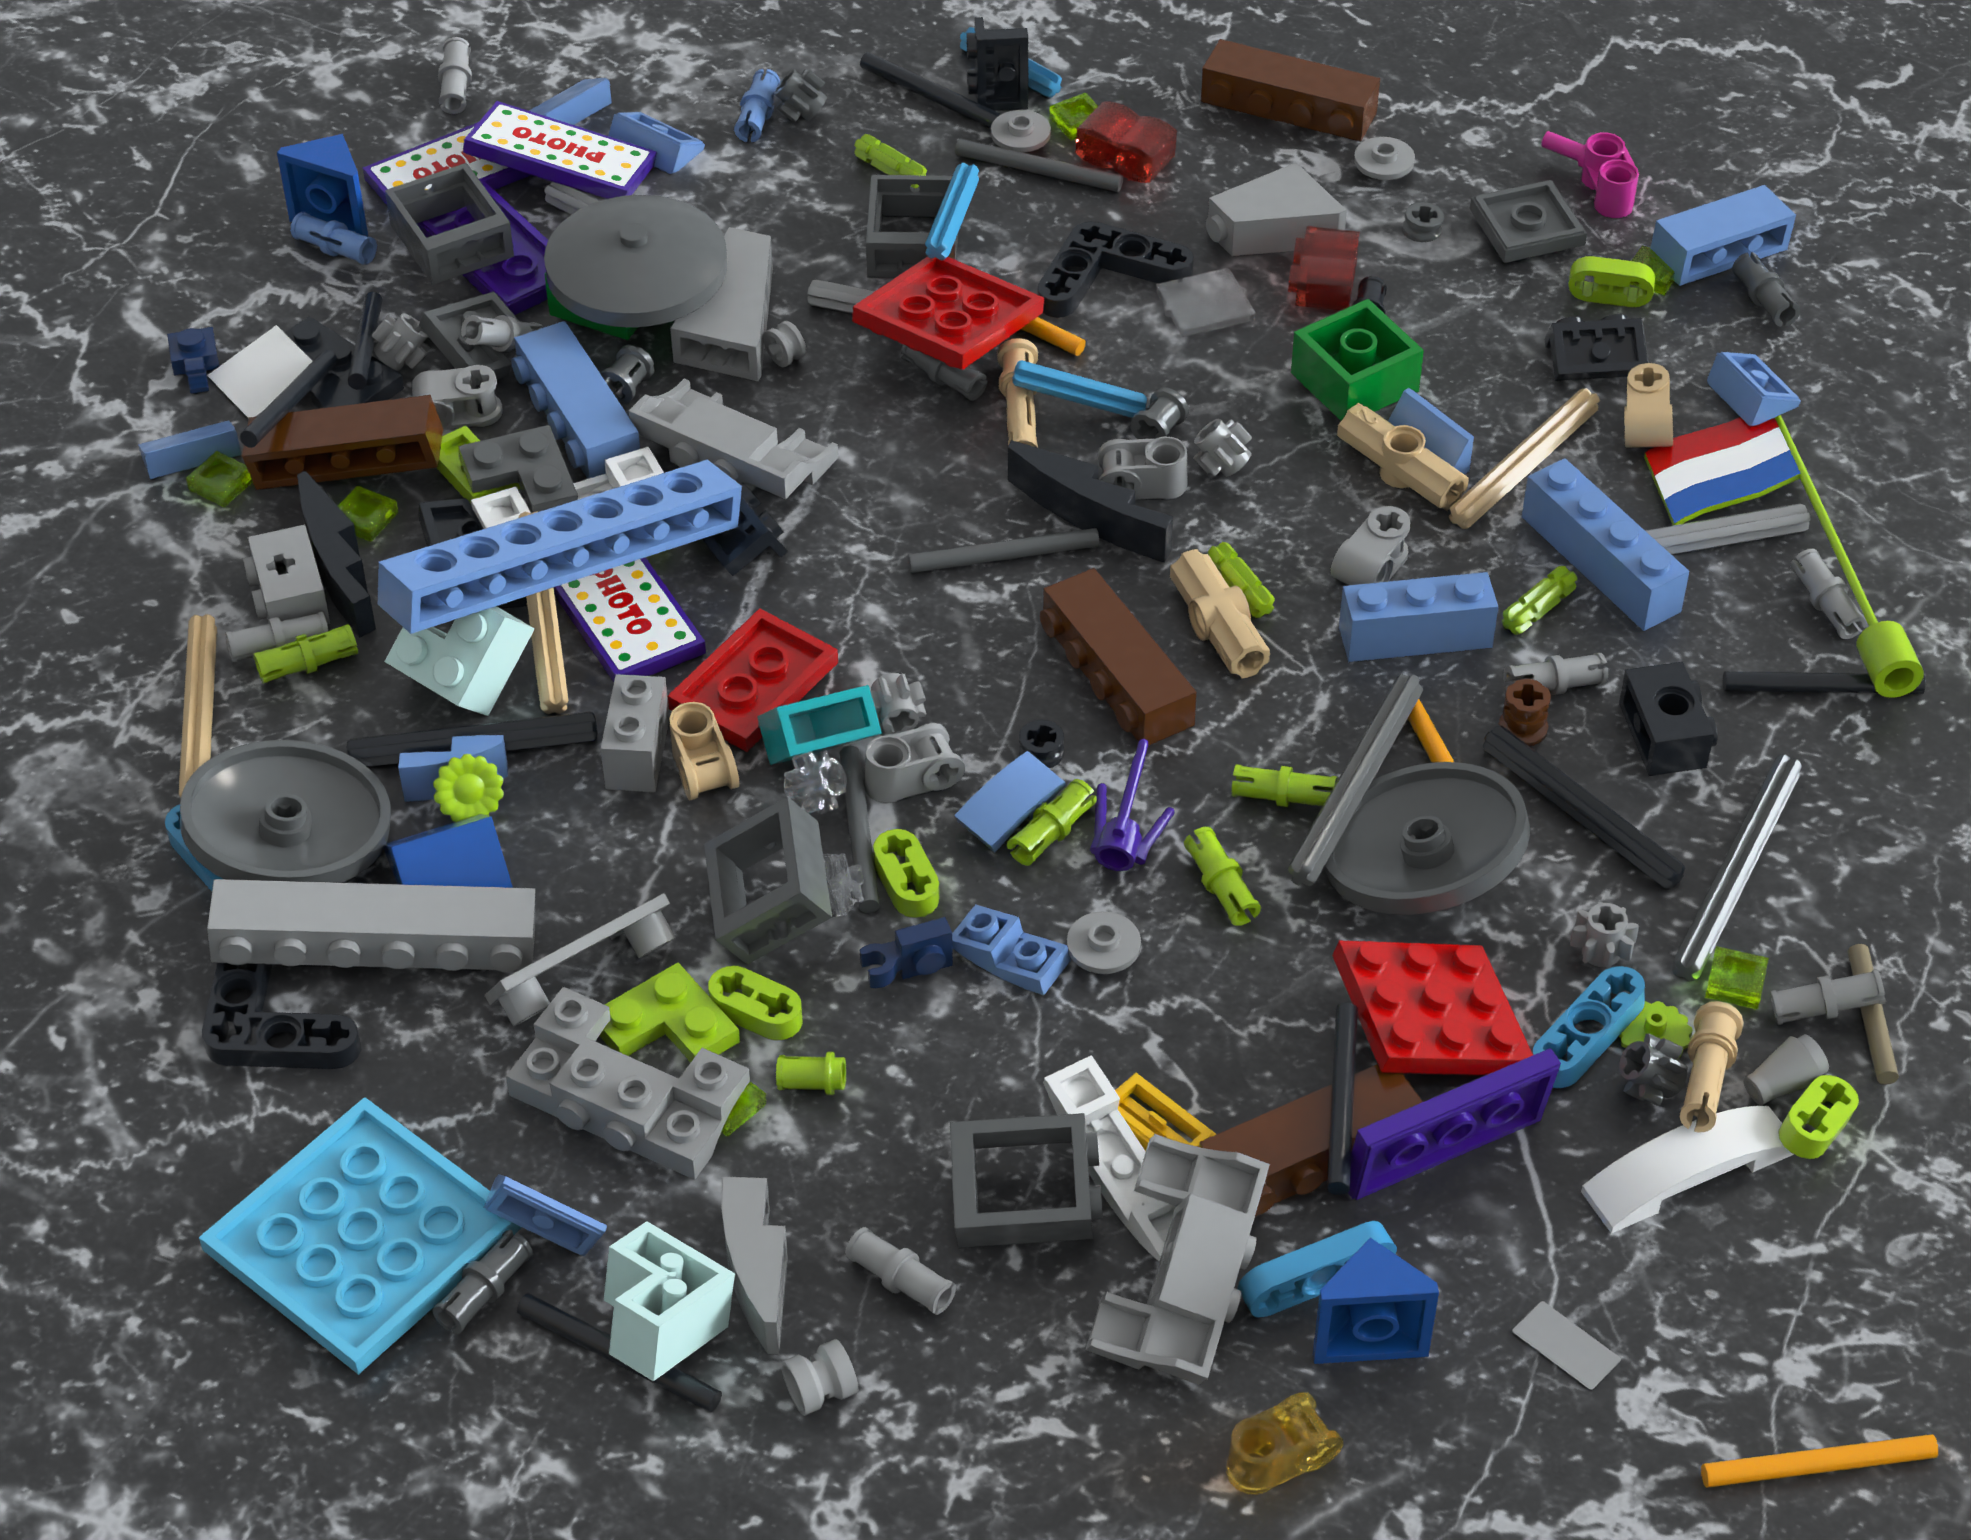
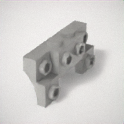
(739, 445)
(621, 1097)
(1198, 1266)

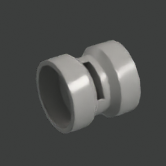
(826, 1374)

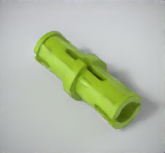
(305, 653)
(1282, 785)
(1051, 822)
(1222, 876)

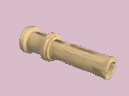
(1020, 401)
(1711, 1052)

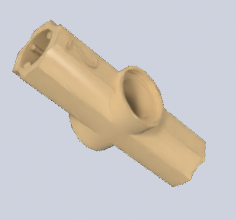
(1402, 456)
(1219, 613)

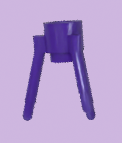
(1119, 841)

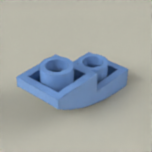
(420, 769)
(1008, 800)
(1002, 948)

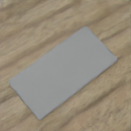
(1566, 1345)

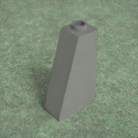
(730, 327)

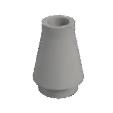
(1787, 1070)

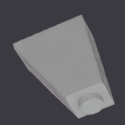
(1271, 212)

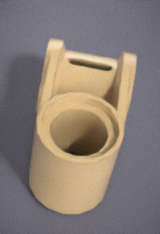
(1648, 408)
(700, 750)

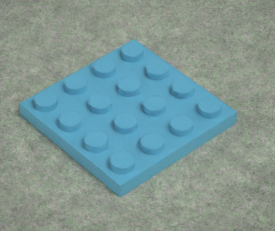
(358, 1234)

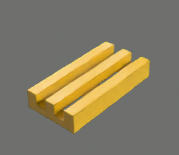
(1147, 1123)

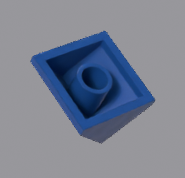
(323, 182)
(451, 856)
(1375, 1309)

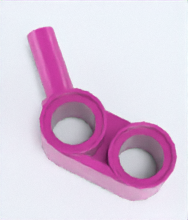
(1605, 168)

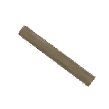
(1874, 1022)

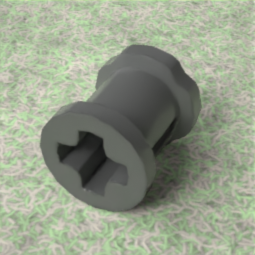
(627, 377)
(1165, 411)

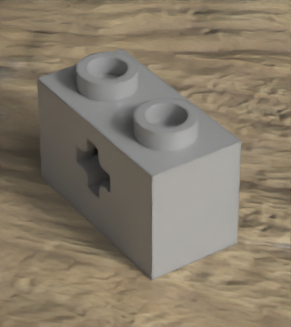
(285, 574)
(635, 733)

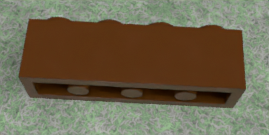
(1290, 90)
(348, 442)
(1118, 657)
(1298, 1133)

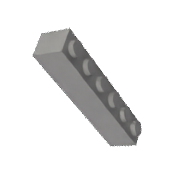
(371, 925)

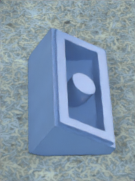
(577, 101)
(672, 145)
(1750, 387)
(1441, 433)
(189, 449)
(543, 1215)

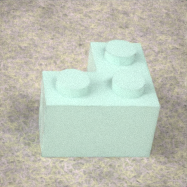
(468, 662)
(663, 1300)

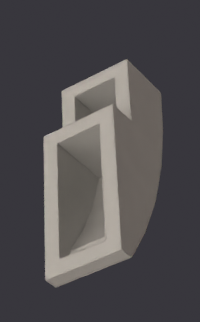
(756, 1256)

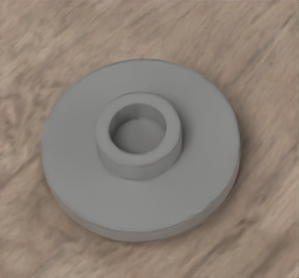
(1021, 131)
(1384, 158)
(1103, 942)

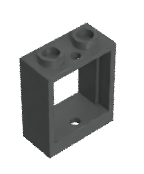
(892, 195)
(461, 248)
(801, 902)
(1023, 1226)

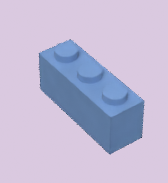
(1717, 233)
(1418, 616)

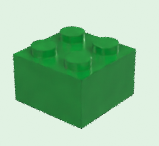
(1356, 359)

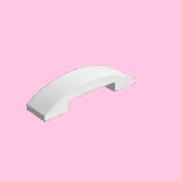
(619, 470)
(1087, 1091)
(1680, 1160)

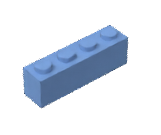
(573, 398)
(1605, 544)

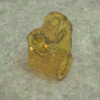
(1287, 1437)

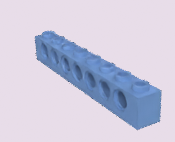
(557, 546)

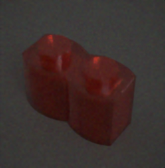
(1125, 141)
(1325, 269)

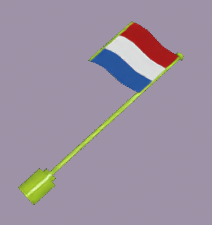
(1744, 463)

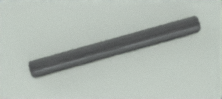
(1355, 780)
(1736, 868)

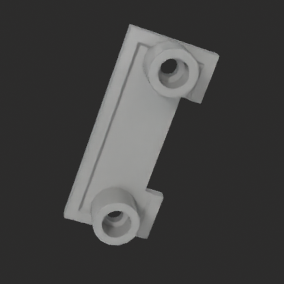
(521, 992)

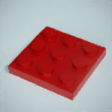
(948, 310)
(1431, 1007)

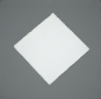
(260, 371)

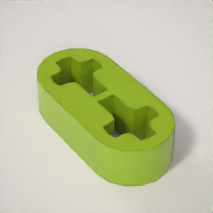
(1611, 281)
(915, 869)
(756, 1001)
(1811, 1111)

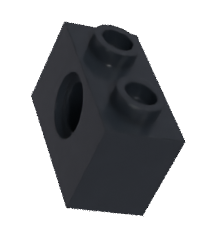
(1667, 718)

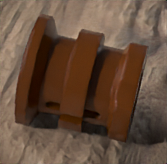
(1526, 711)

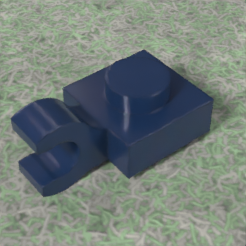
(192, 354)
(914, 952)

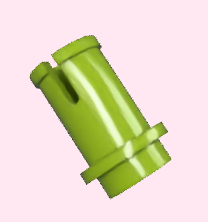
(811, 1073)

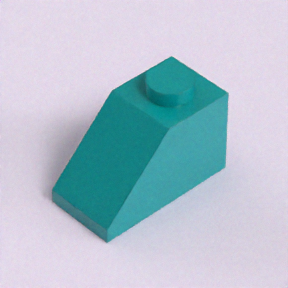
(819, 724)

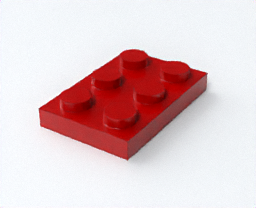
(754, 672)

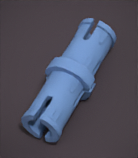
(756, 105)
(333, 238)

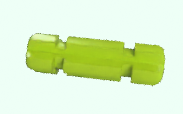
(886, 158)
(1237, 573)
(1539, 600)

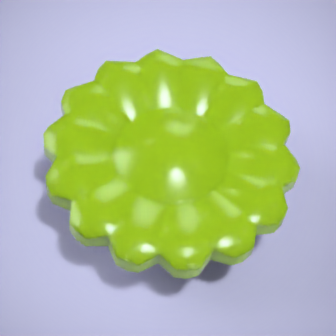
(468, 787)
(1661, 1022)

